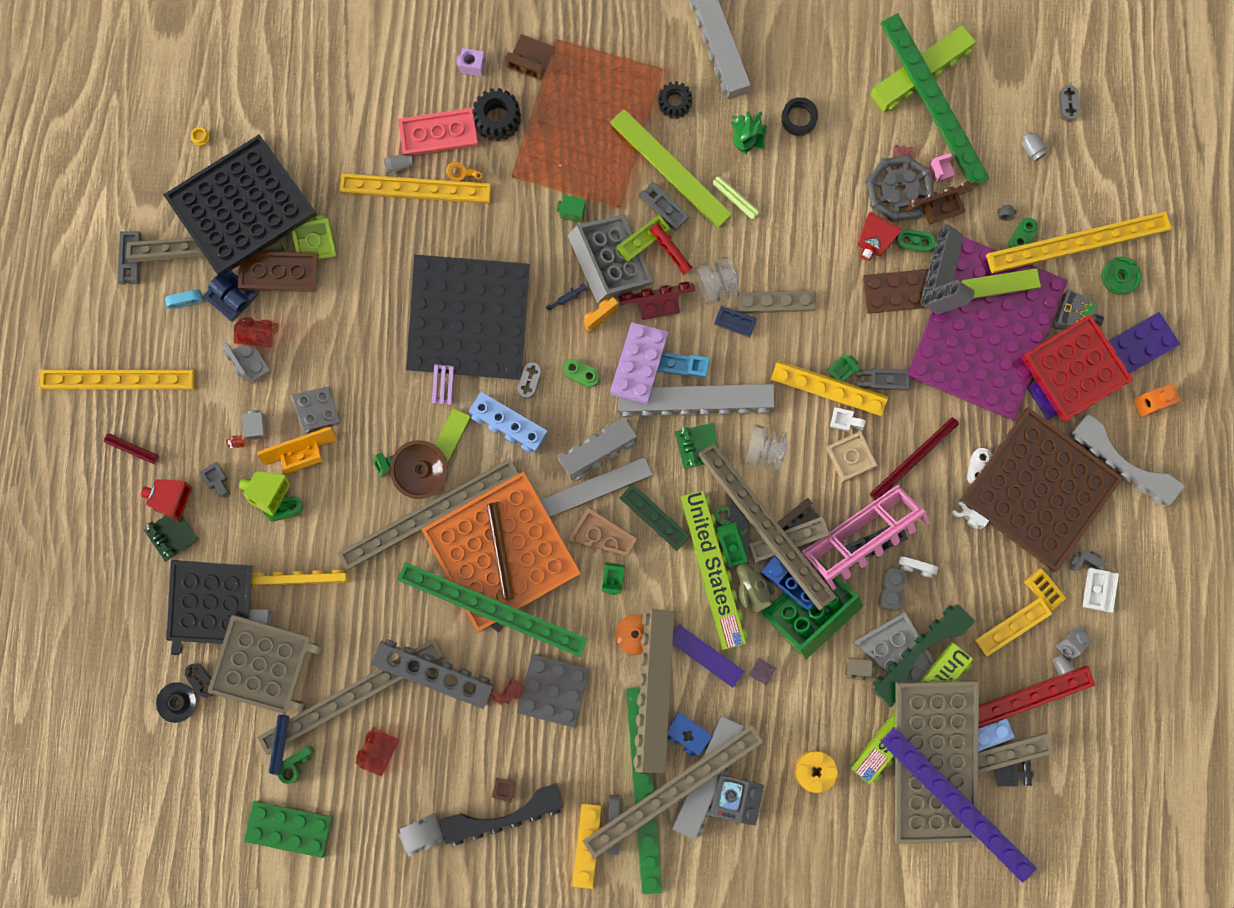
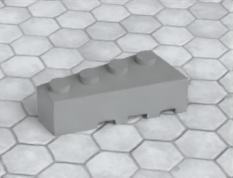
(597, 449)

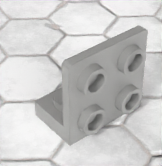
(247, 362)

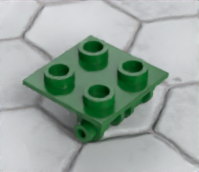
(693, 441)

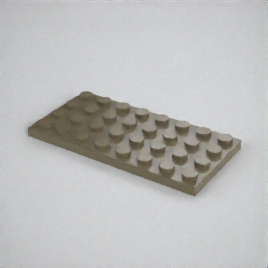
(943, 727)

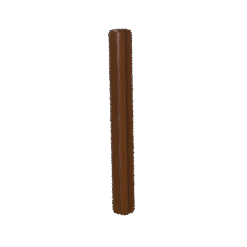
(500, 551)

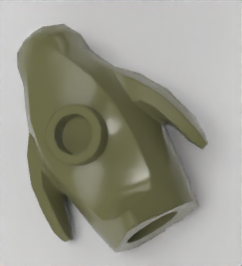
(753, 588)

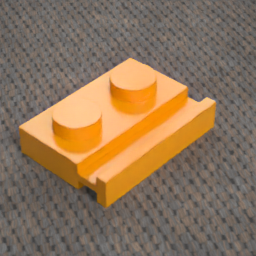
(594, 319)

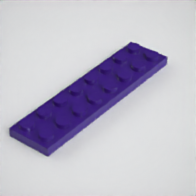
(1134, 348)

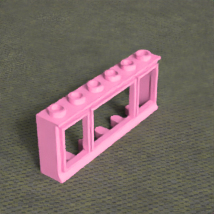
(855, 523)

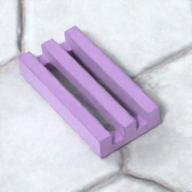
(441, 400)

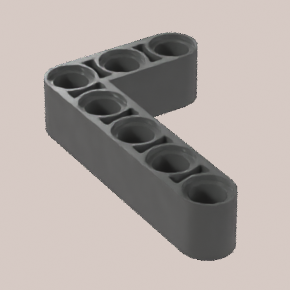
(940, 290)

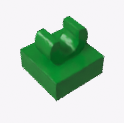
(382, 464)

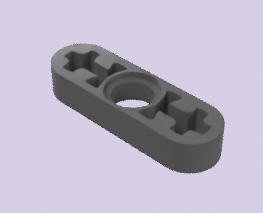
(613, 813)

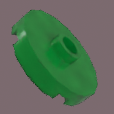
(1128, 269)

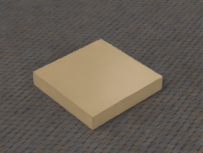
(851, 456)

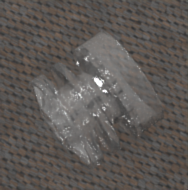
(719, 280)
(766, 448)

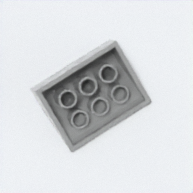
(602, 263)

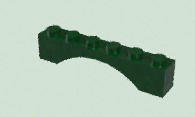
(953, 623)

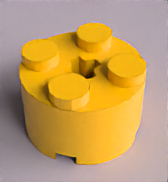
(827, 771)

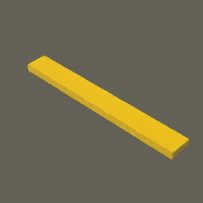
(415, 188)
(117, 380)

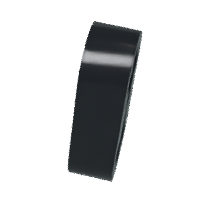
(195, 682)

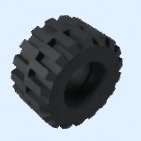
(495, 100)

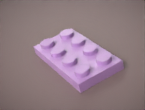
(639, 363)

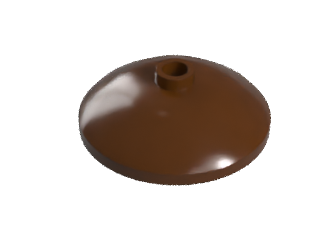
(406, 469)

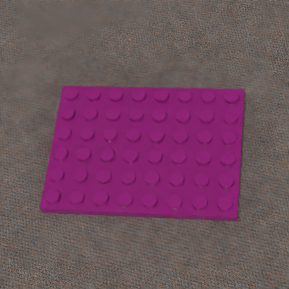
(980, 345)

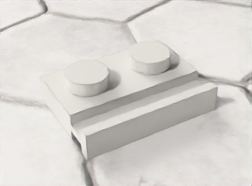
(1100, 590)

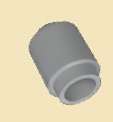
(1034, 146)

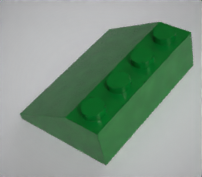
(811, 628)

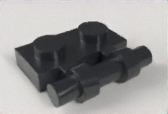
(1009, 775)

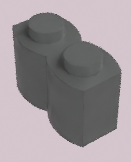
(891, 595)

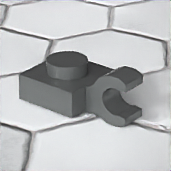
(214, 478)

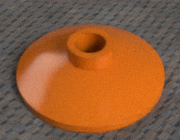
(623, 634)

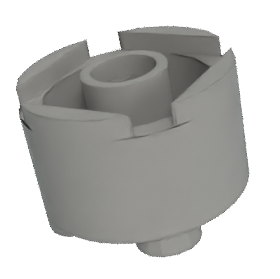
(421, 834)

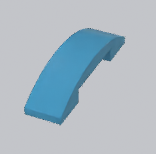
(684, 365)

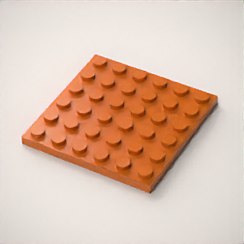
(532, 544)

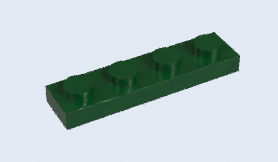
(654, 517)

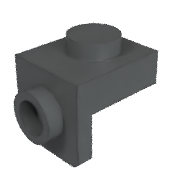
(1091, 559)

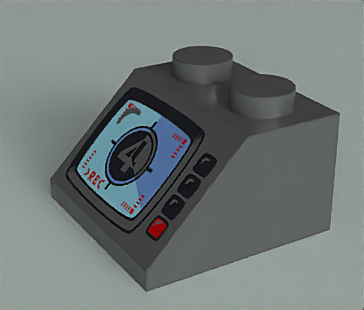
(737, 800)

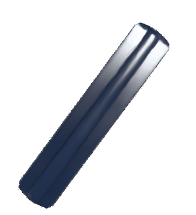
(278, 744)

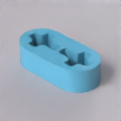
(183, 299)

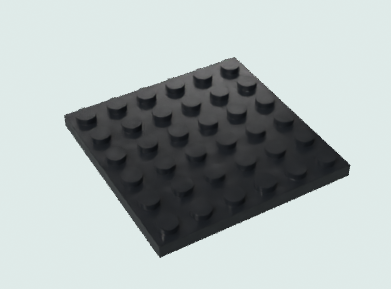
(239, 205)
(468, 316)

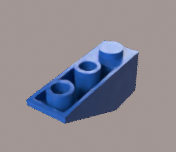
(782, 579)

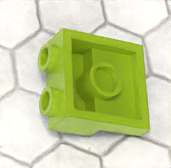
(315, 237)

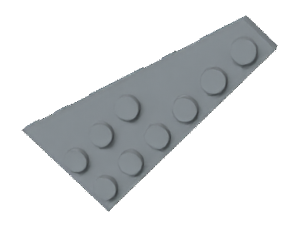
(890, 640)

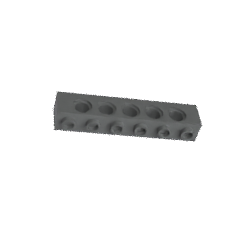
(477, 697)

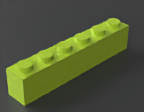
(937, 57)

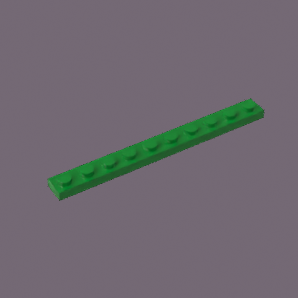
(934, 99)
(492, 609)
(647, 833)

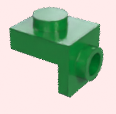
(843, 367)
(613, 578)

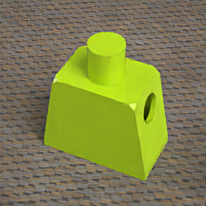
(265, 490)

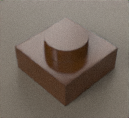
(503, 789)

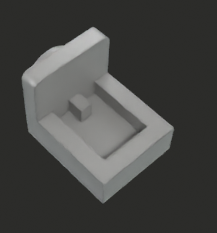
(1074, 643)

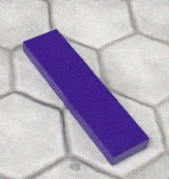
(706, 656)

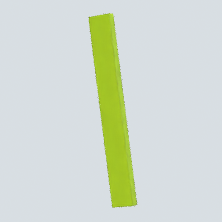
(670, 168)

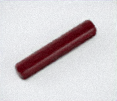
(131, 448)

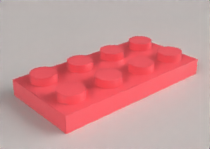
(437, 132)

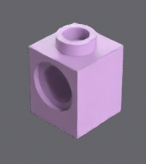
(472, 69)

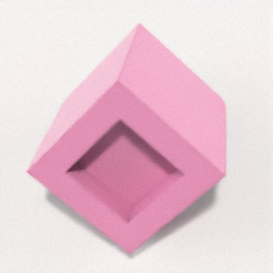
(942, 168)

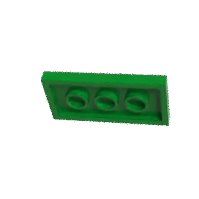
(288, 829)

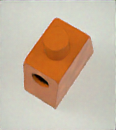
(1159, 399)

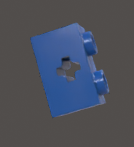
(699, 735)

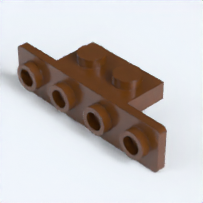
(942, 205)

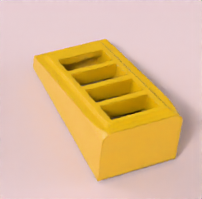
(1040, 573)

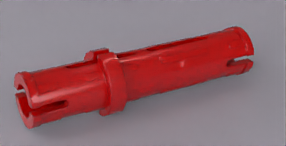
(671, 249)

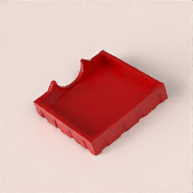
(1077, 368)

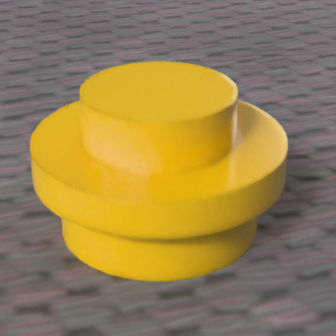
(200, 136)

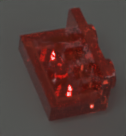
(255, 332)
(512, 690)
(376, 751)

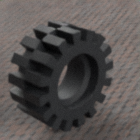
(680, 90)

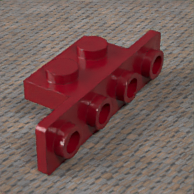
(658, 302)

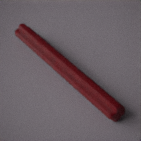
(913, 459)

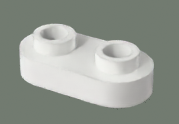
(977, 464)
(909, 565)

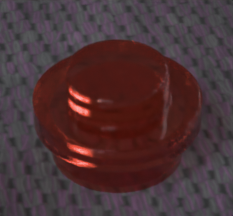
(235, 441)

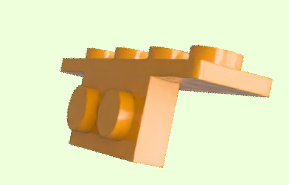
(298, 452)

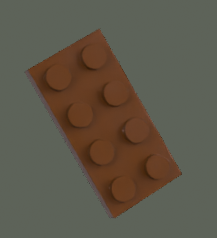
(279, 272)
(894, 291)

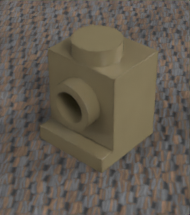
(859, 669)

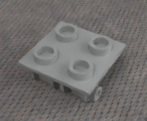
(315, 409)

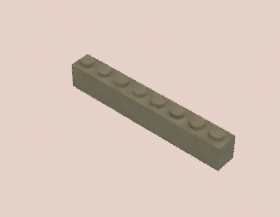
(654, 691)

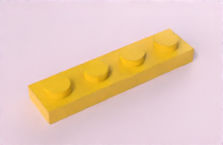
(1012, 627)
(584, 862)

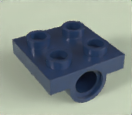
(226, 296)

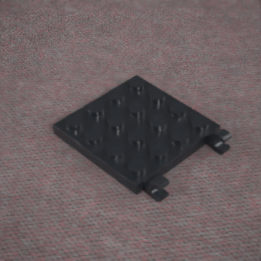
(204, 600)

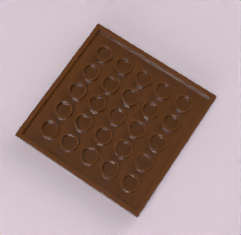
(1041, 489)

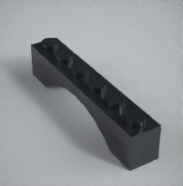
(462, 826)

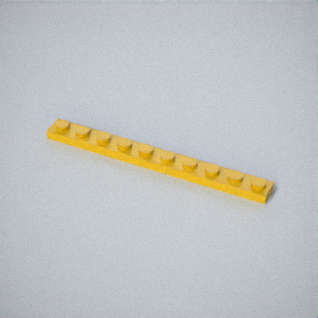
(1078, 242)

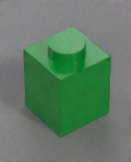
(571, 208)

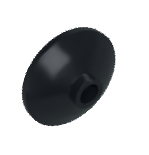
(167, 705)

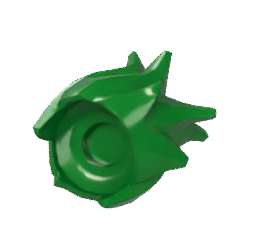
(748, 132)

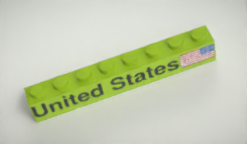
(713, 571)
(875, 755)

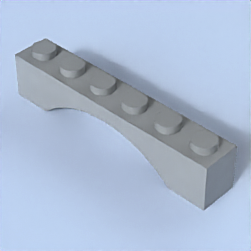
(1092, 435)

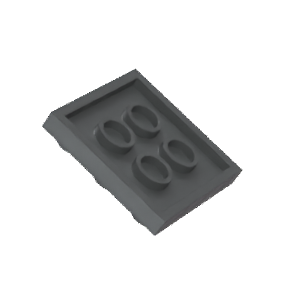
(553, 691)

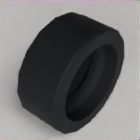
(806, 104)

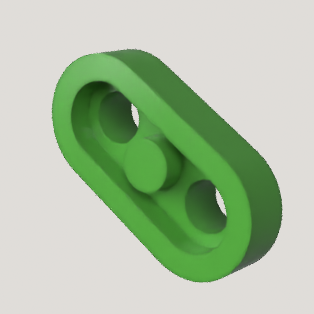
(580, 373)

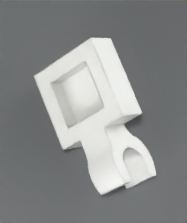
(843, 419)
(974, 519)

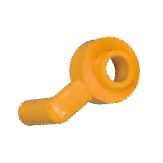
(462, 172)

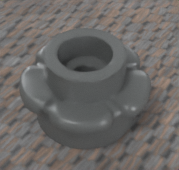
(1006, 212)

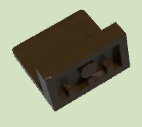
(799, 515)

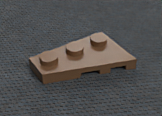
(602, 533)

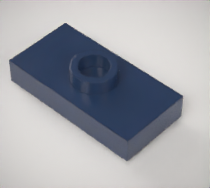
(735, 321)

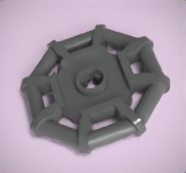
(892, 179)

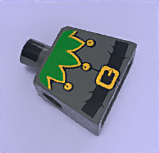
(1074, 308)

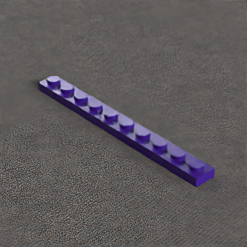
(958, 804)

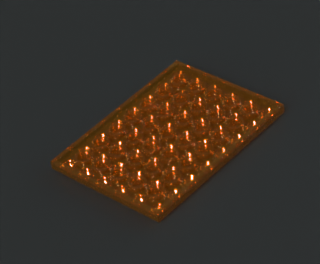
(570, 130)

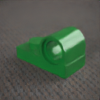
(732, 544)
(292, 762)

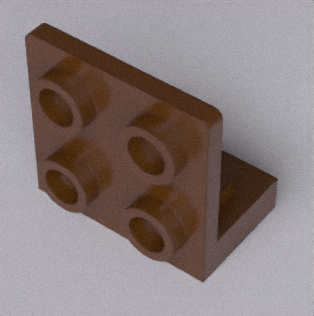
(529, 57)

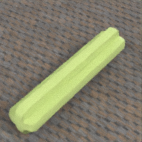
(735, 197)

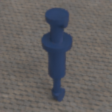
(569, 296)

